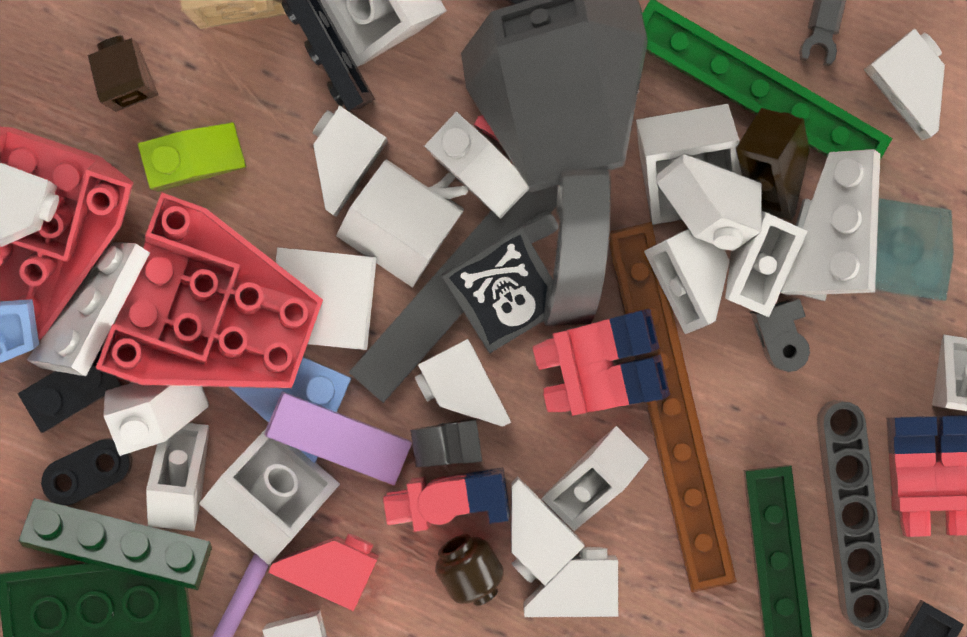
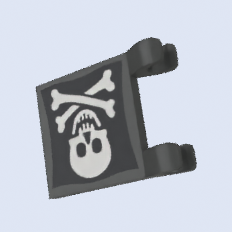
(505, 284)

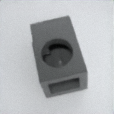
(779, 336)
(446, 444)

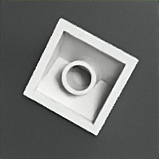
(398, 222)

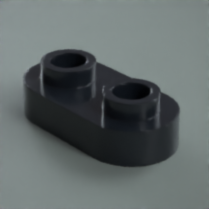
(85, 472)

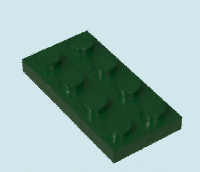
(91, 603)

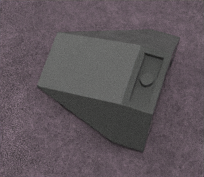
(558, 83)

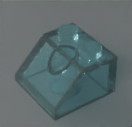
(913, 250)

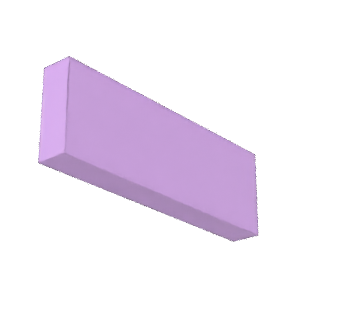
(337, 438)

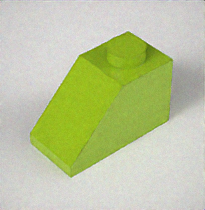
(191, 156)

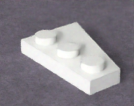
(841, 229)
(88, 316)

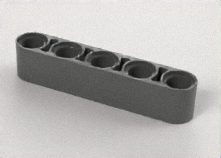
(865, 533)

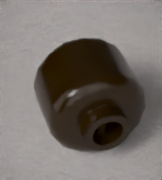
(469, 570)

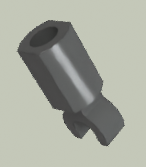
(824, 23)

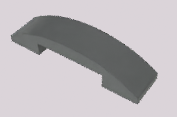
(581, 247)

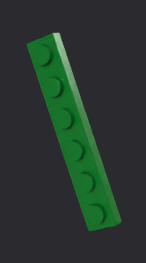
(753, 83)

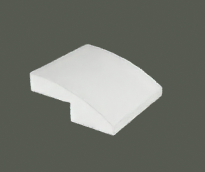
(346, 290)

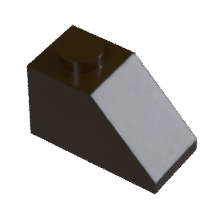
(121, 73)
(776, 156)

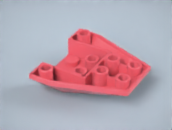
(88, 216)
(208, 309)

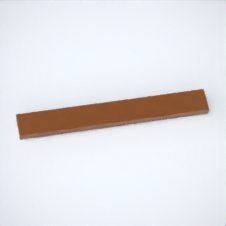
(675, 419)

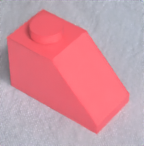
(330, 569)

